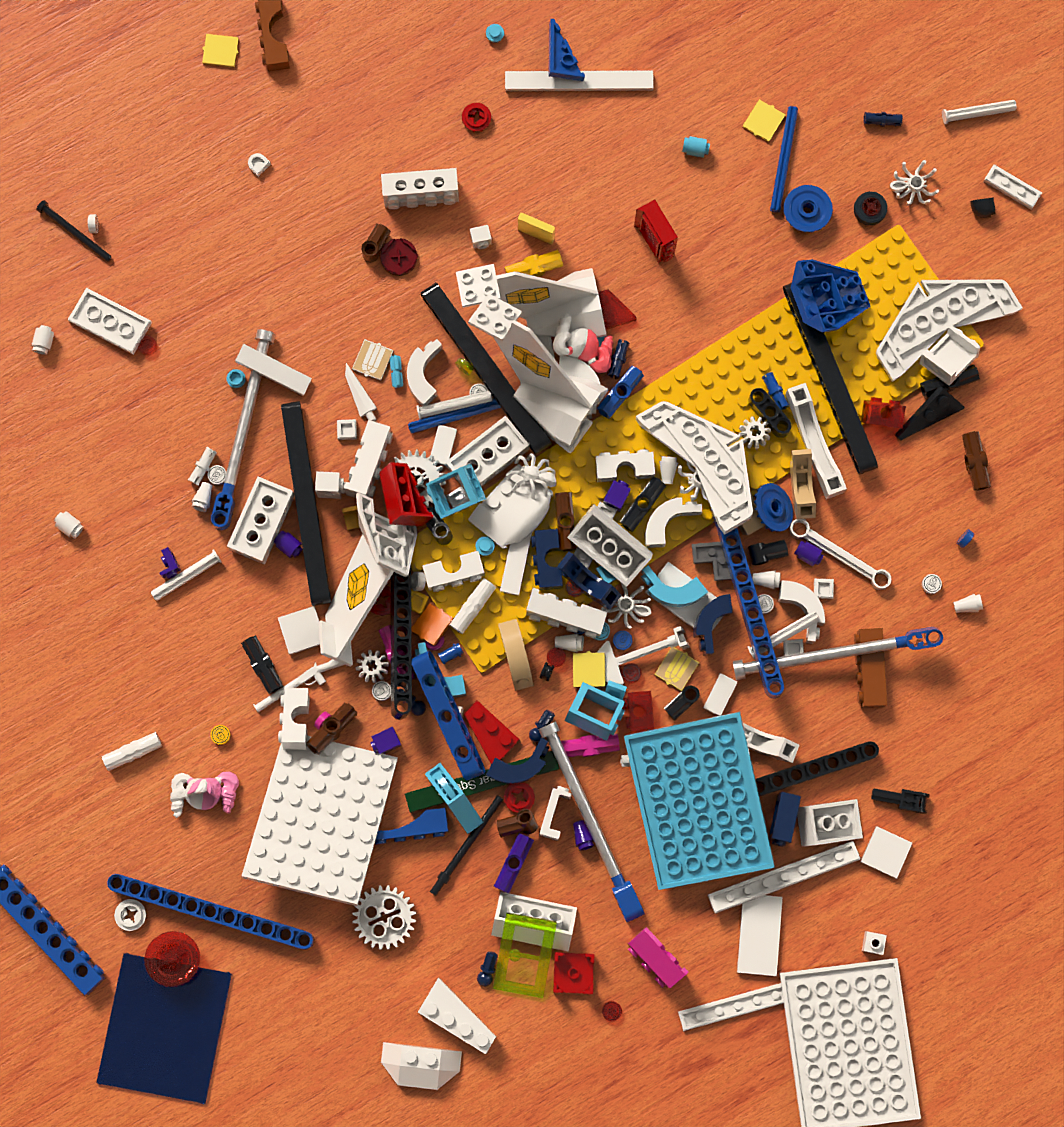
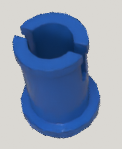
(451, 653)

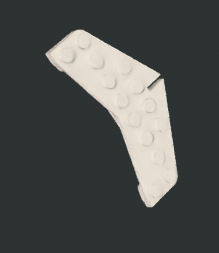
(927, 318)
(706, 448)

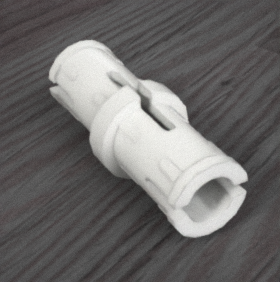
(202, 466)

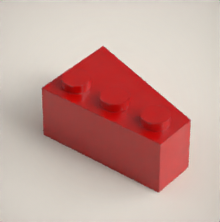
(402, 497)

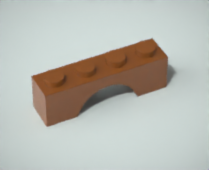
(276, 53)

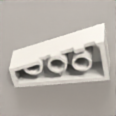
(369, 460)
(565, 613)
(450, 1013)

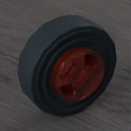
(872, 201)

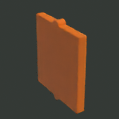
(431, 624)

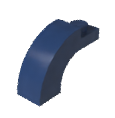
(704, 622)

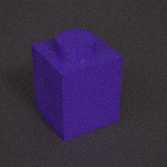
(617, 495)
(385, 741)

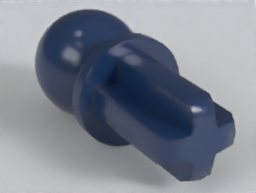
(418, 707)
(545, 720)
(484, 977)

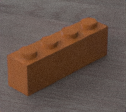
(871, 671)

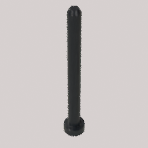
(43, 207)

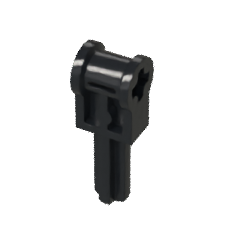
(907, 799)

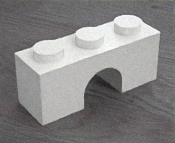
(640, 462)
(470, 569)
(293, 735)

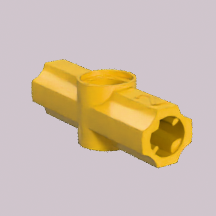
(537, 265)

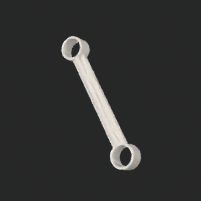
(840, 554)

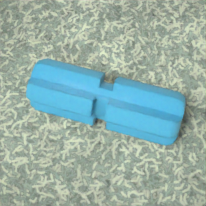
(396, 376)

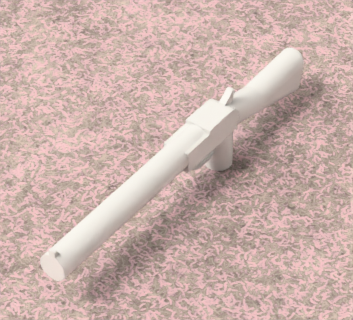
(312, 672)

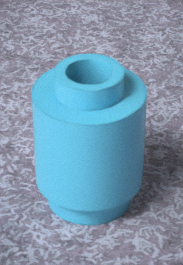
(696, 146)

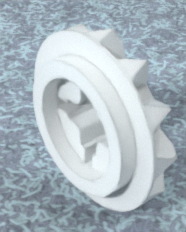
(121, 913)

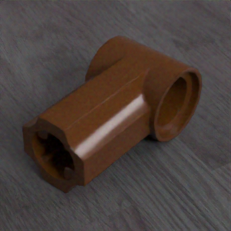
(375, 241)
(517, 824)

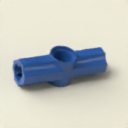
(613, 399)

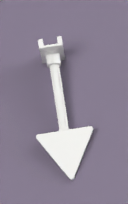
(612, 670)

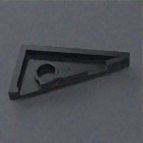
(934, 409)

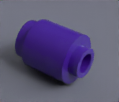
(288, 544)
(809, 553)

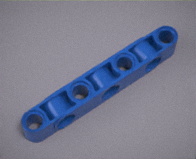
(454, 729)

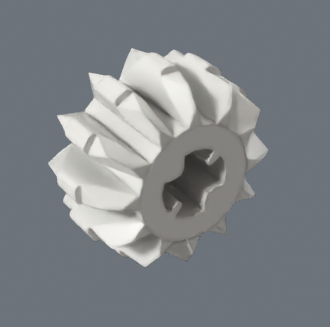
(761, 436)
(366, 670)

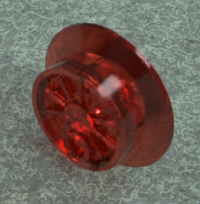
(172, 958)

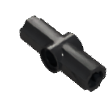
(968, 376)
(650, 495)
(262, 664)

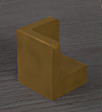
(351, 518)

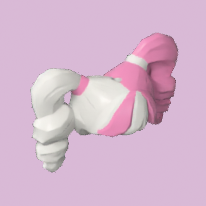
(204, 792)

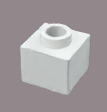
(480, 237)
(867, 943)

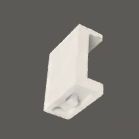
(950, 355)
(545, 829)

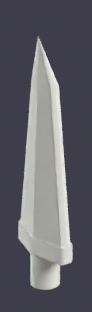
(362, 400)

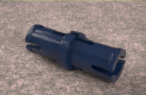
(882, 119)
(618, 359)

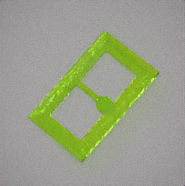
(506, 953)

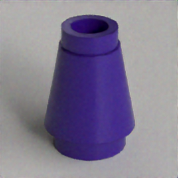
(582, 836)

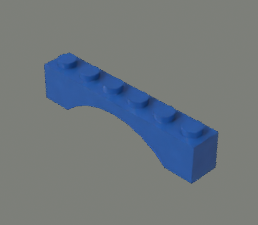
(429, 822)

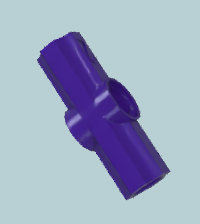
(508, 875)

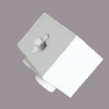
(329, 485)

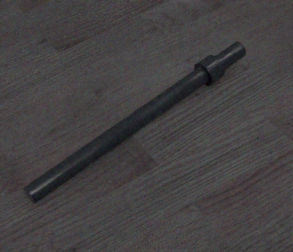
(444, 877)

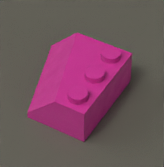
(656, 958)

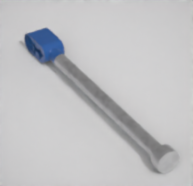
(264, 339)
(742, 669)
(623, 890)

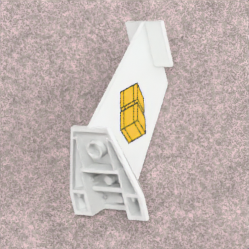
(538, 298)
(546, 391)
(378, 554)

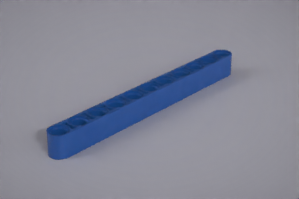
(751, 605)
(202, 905)

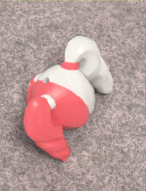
(583, 345)

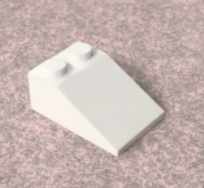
(829, 822)

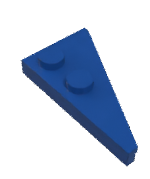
(561, 60)

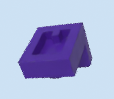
(169, 560)

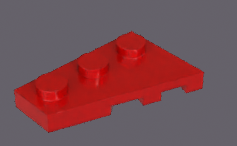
(491, 733)

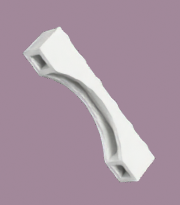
(807, 423)

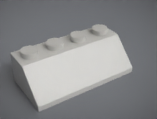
(610, 545)
(521, 905)

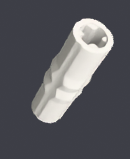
(472, 606)
(131, 751)

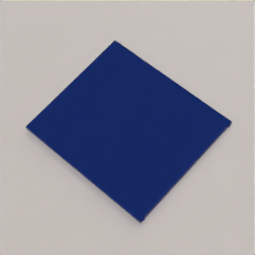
(163, 1035)

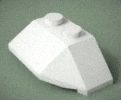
(420, 1065)

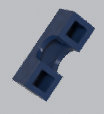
(546, 542)

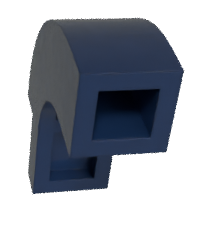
(587, 582)
(520, 773)

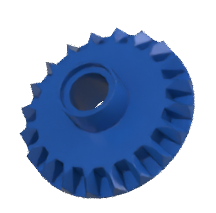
(810, 197)
(773, 507)

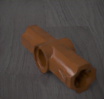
(976, 460)
(564, 509)
(338, 720)

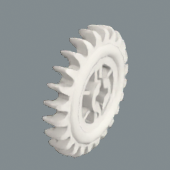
(426, 464)

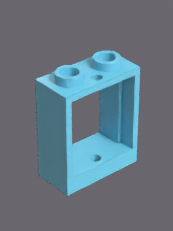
(470, 484)
(589, 723)

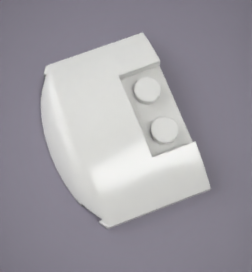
(509, 514)

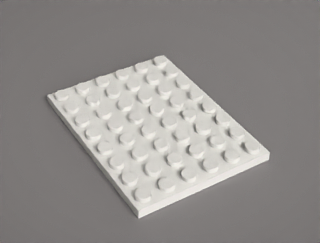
(321, 821)
(850, 1045)

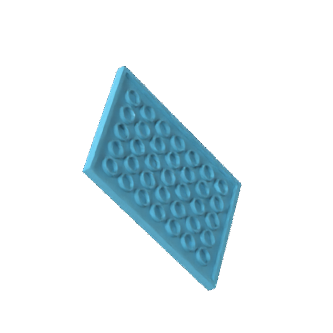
(699, 801)

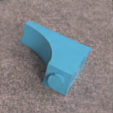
(454, 798)

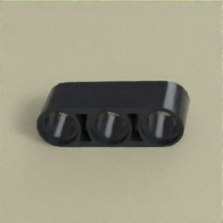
(768, 403)

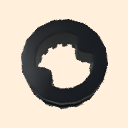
(546, 671)

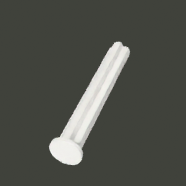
(977, 111)
(454, 404)
(185, 576)
(789, 631)

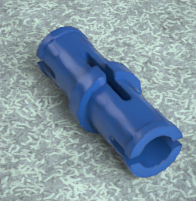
(775, 391)

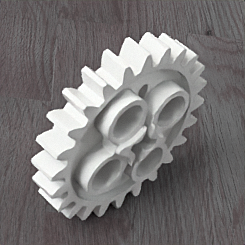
(391, 934)

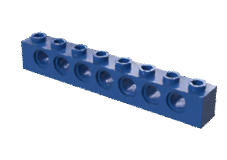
(31, 926)

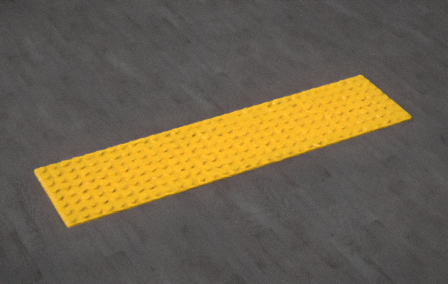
(716, 388)

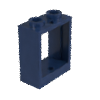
(784, 819)

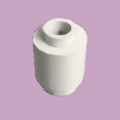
(42, 340)
(68, 524)

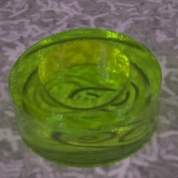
(464, 366)

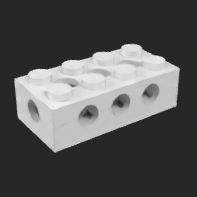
(420, 188)
(487, 443)
(252, 511)

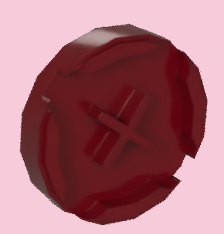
(398, 257)

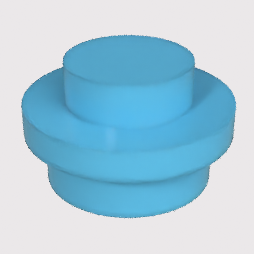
(494, 33)
(236, 378)
(485, 546)

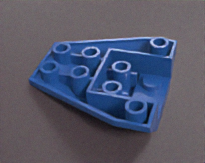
(827, 294)

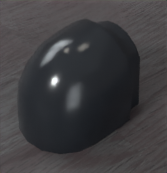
(983, 207)

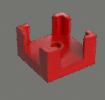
(573, 973)

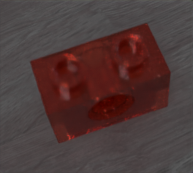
(872, 415)
(644, 701)

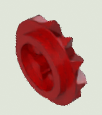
(471, 110)
(379, 609)
(510, 800)

